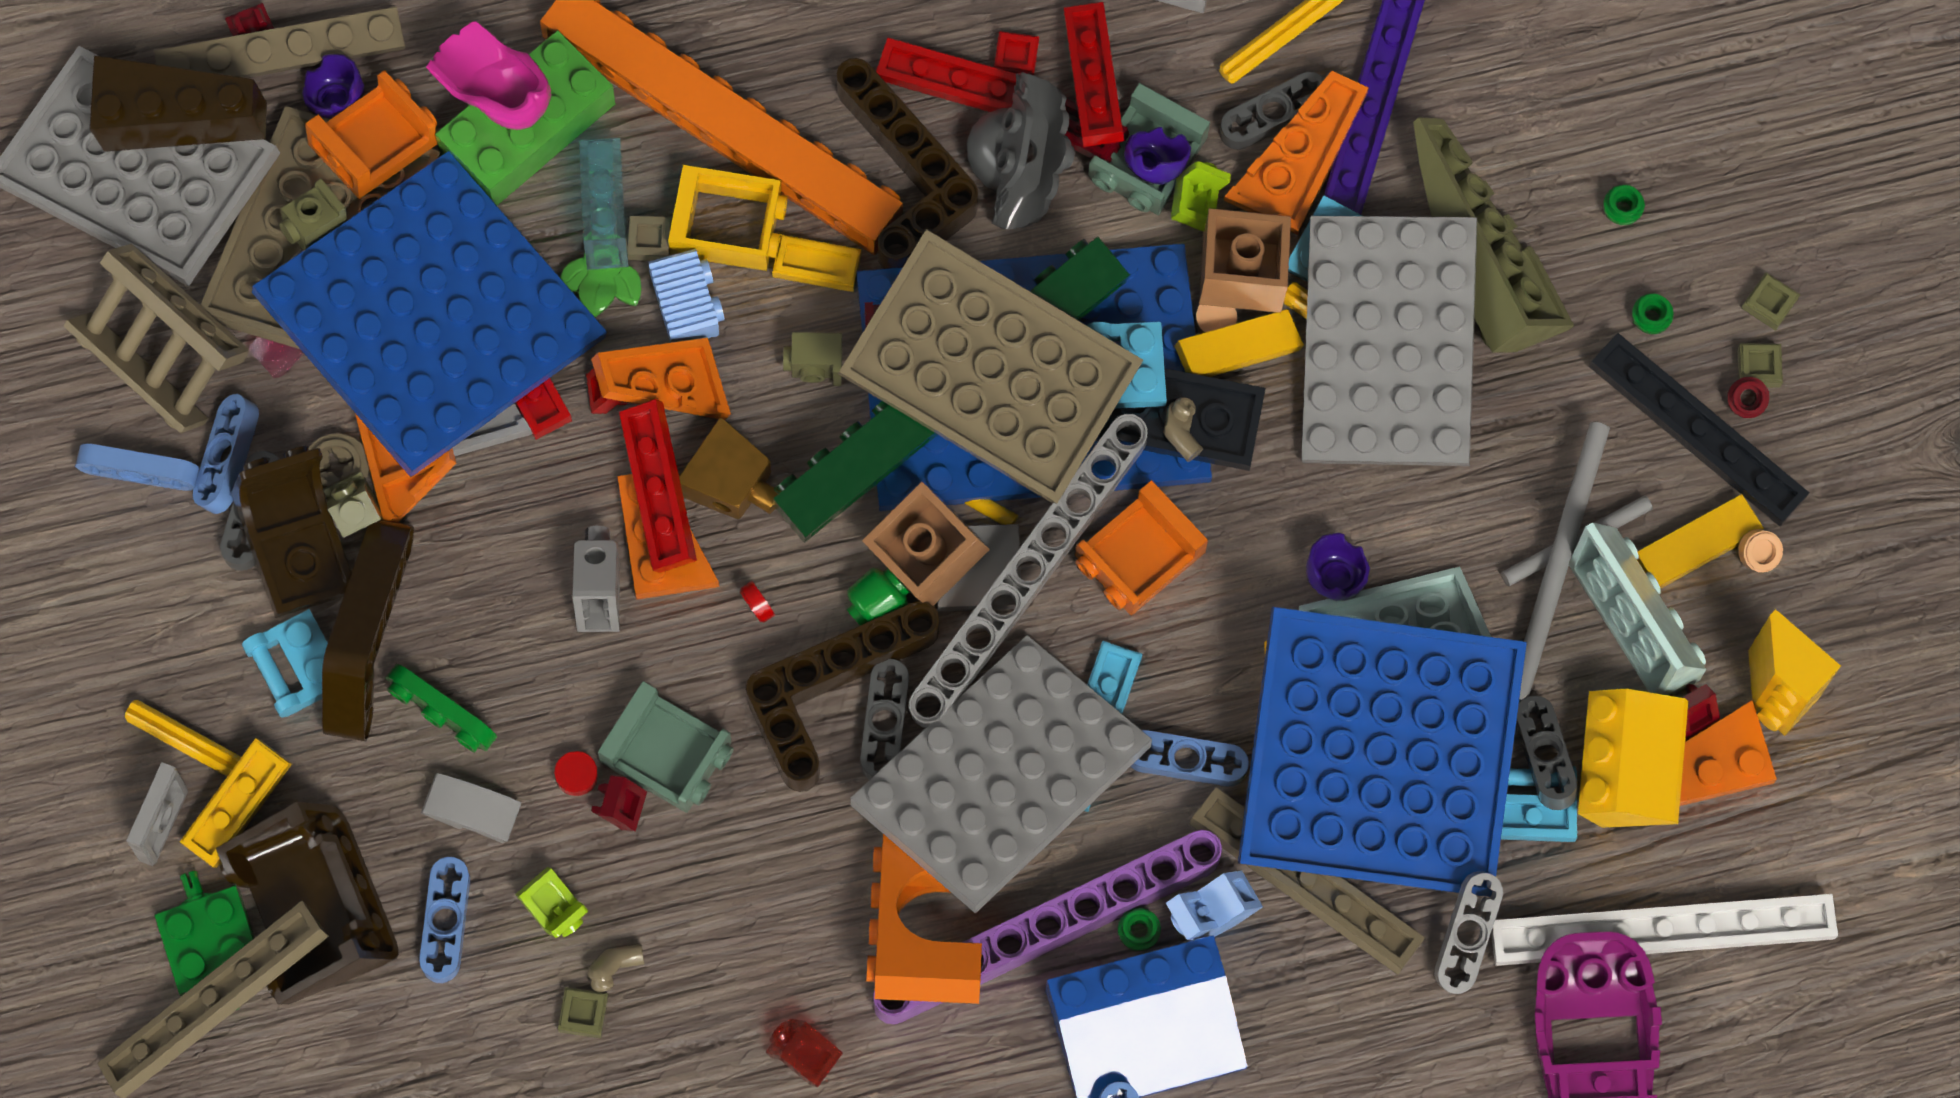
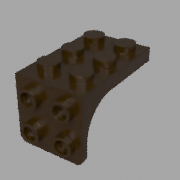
(291, 531)

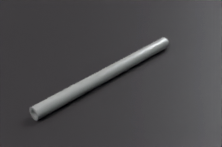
(1562, 551)

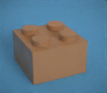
(1245, 260)
(925, 545)

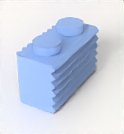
(684, 296)

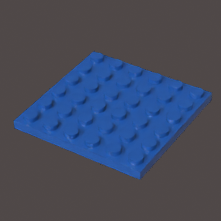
(429, 313)
(1381, 751)

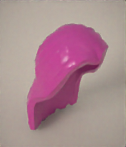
(492, 77)

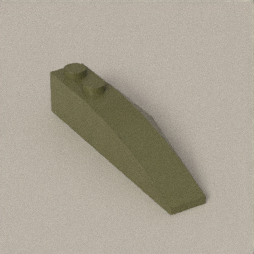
(1512, 289)

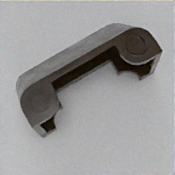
(314, 859)

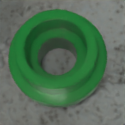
(1626, 194)
(1658, 304)
(1139, 916)

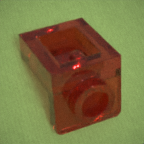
(803, 1050)

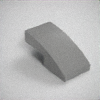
(471, 807)

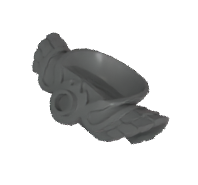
(1000, 151)

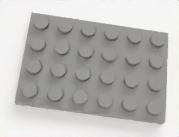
(159, 199)
(1389, 340)
(1001, 773)

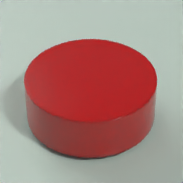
(756, 602)
(576, 773)

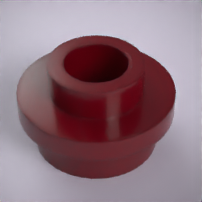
(1761, 397)

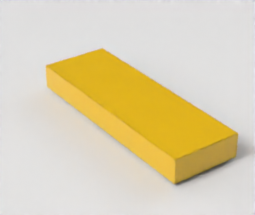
(1239, 345)
(1698, 541)
(236, 801)

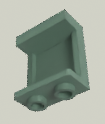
(1146, 113)
(665, 749)

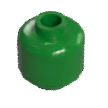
(876, 595)

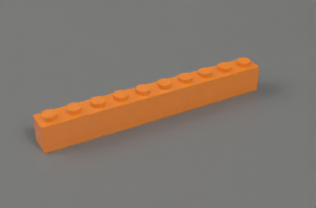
(725, 120)

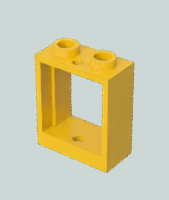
(731, 185)

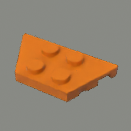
(393, 486)

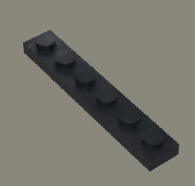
(1699, 429)

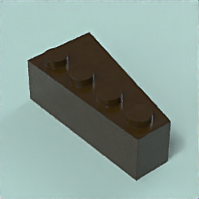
(171, 106)

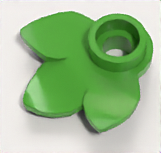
(600, 286)

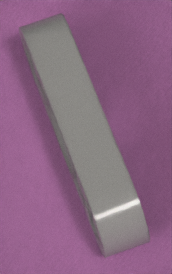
(1489, 905)

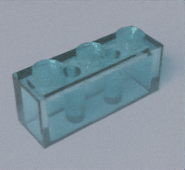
(603, 203)

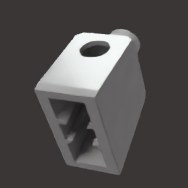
(596, 582)

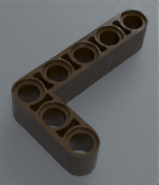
(911, 160)
(360, 630)
(829, 677)

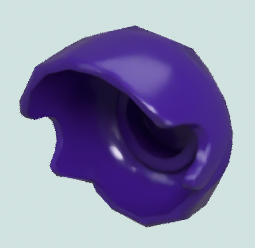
(332, 86)
(1156, 156)
(1337, 567)

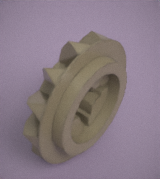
(345, 450)

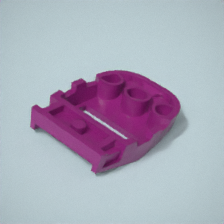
(1597, 979)

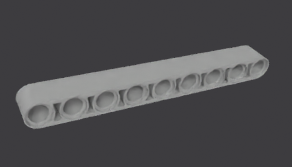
(1032, 550)

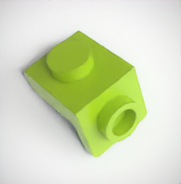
(1197, 192)
(552, 904)

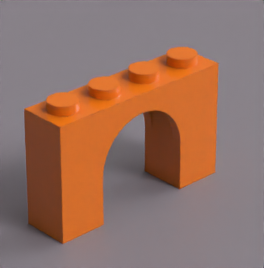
(905, 963)

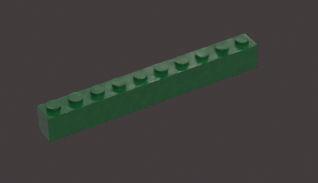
(891, 437)

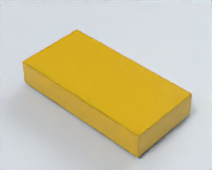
(817, 263)

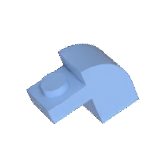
(1214, 907)

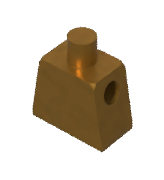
(728, 474)

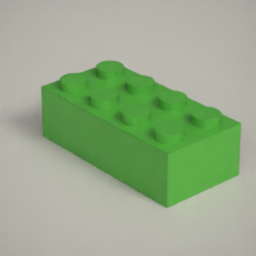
(506, 157)

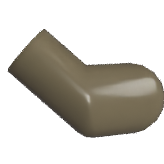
(1177, 428)
(610, 961)

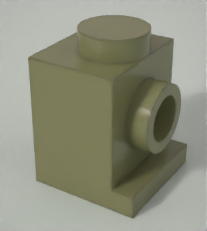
(312, 216)
(814, 357)
(352, 504)

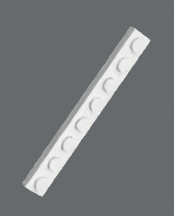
(1675, 927)

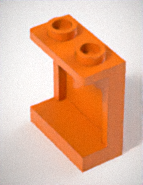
(374, 136)
(1141, 550)

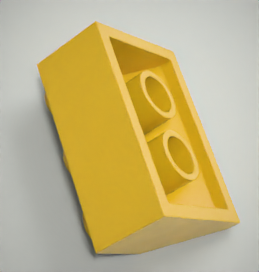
(1786, 673)
(1632, 758)

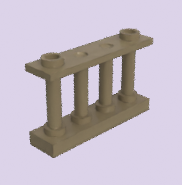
(187, 322)

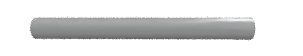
(1540, 559)

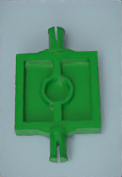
(203, 931)

